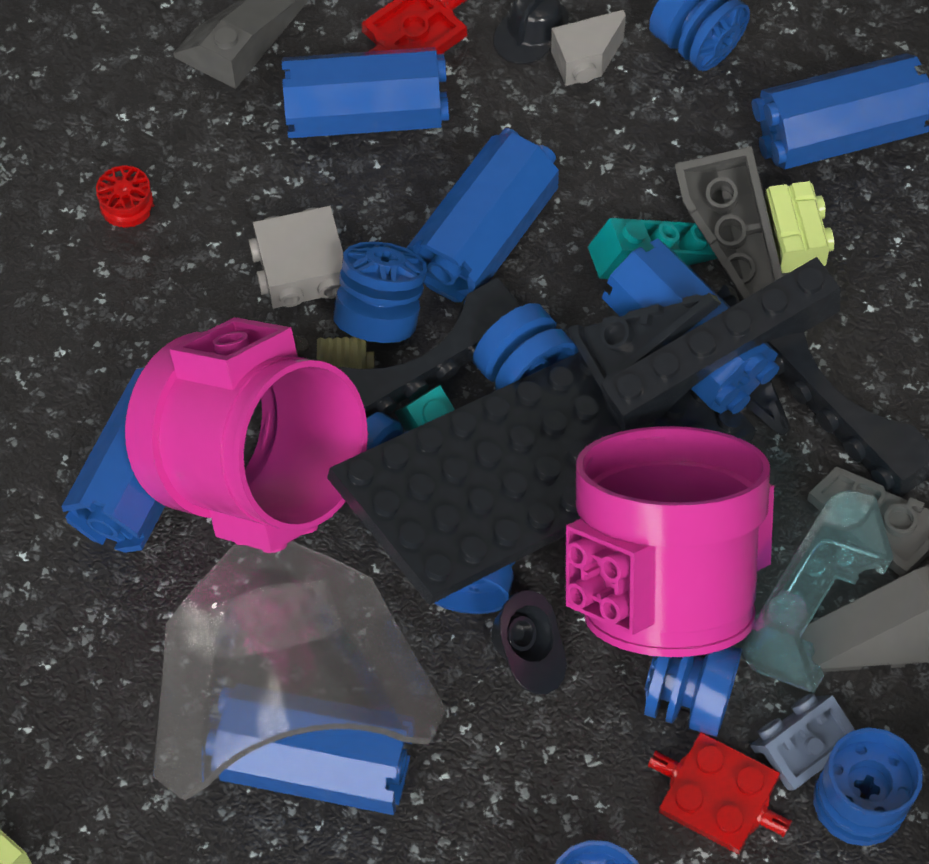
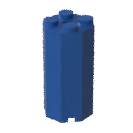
(364, 92)
(843, 111)
(485, 214)
(665, 280)
(107, 495)
(329, 766)

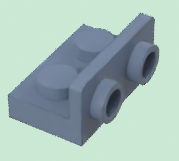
(804, 739)

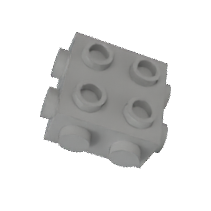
(298, 256)

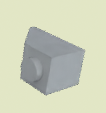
(587, 46)

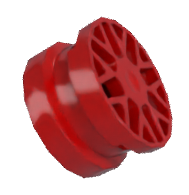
(125, 198)

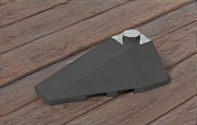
(237, 38)
(732, 215)
(876, 629)

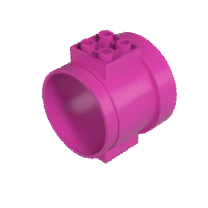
(193, 420)
(669, 539)

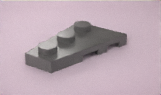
(903, 519)

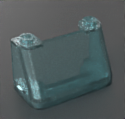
(839, 545)

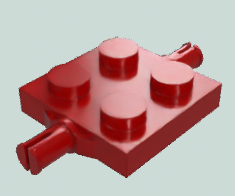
(415, 25)
(719, 793)

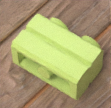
(798, 224)

